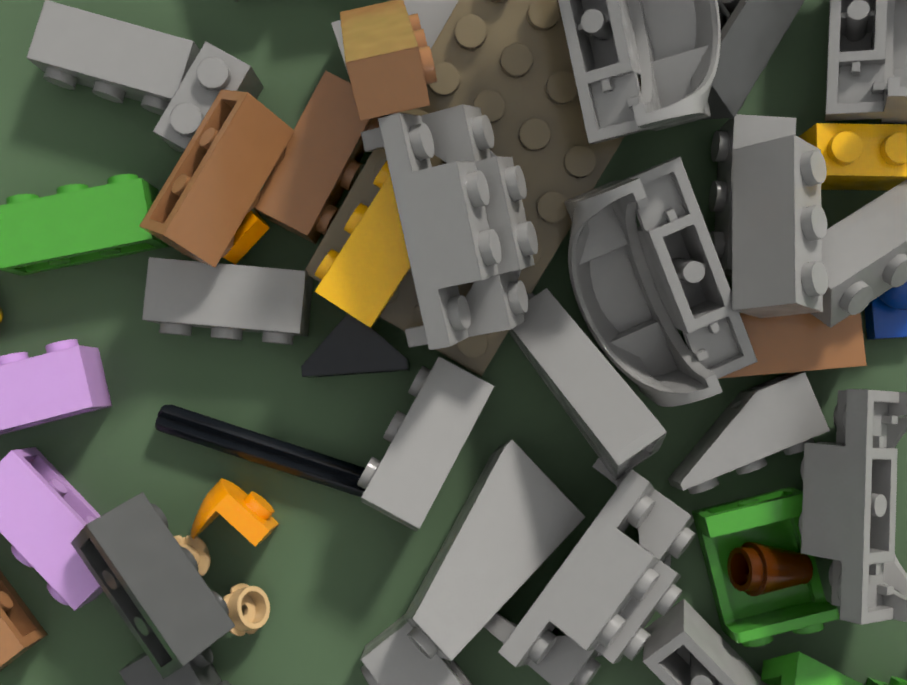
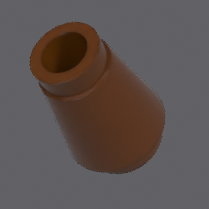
(766, 569)

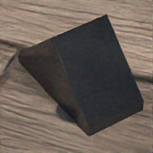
(353, 350)

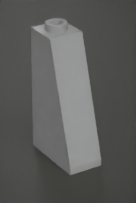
(587, 386)
(491, 551)

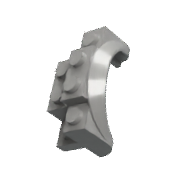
(662, 42)
(867, 61)
(458, 222)
(653, 280)
(853, 505)
(603, 588)

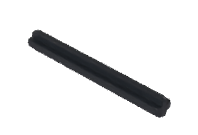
(260, 449)

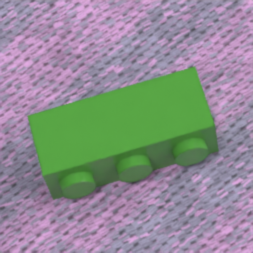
(76, 225)

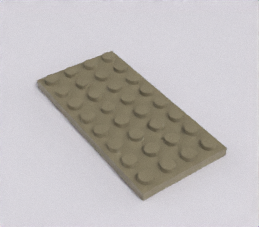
(520, 73)

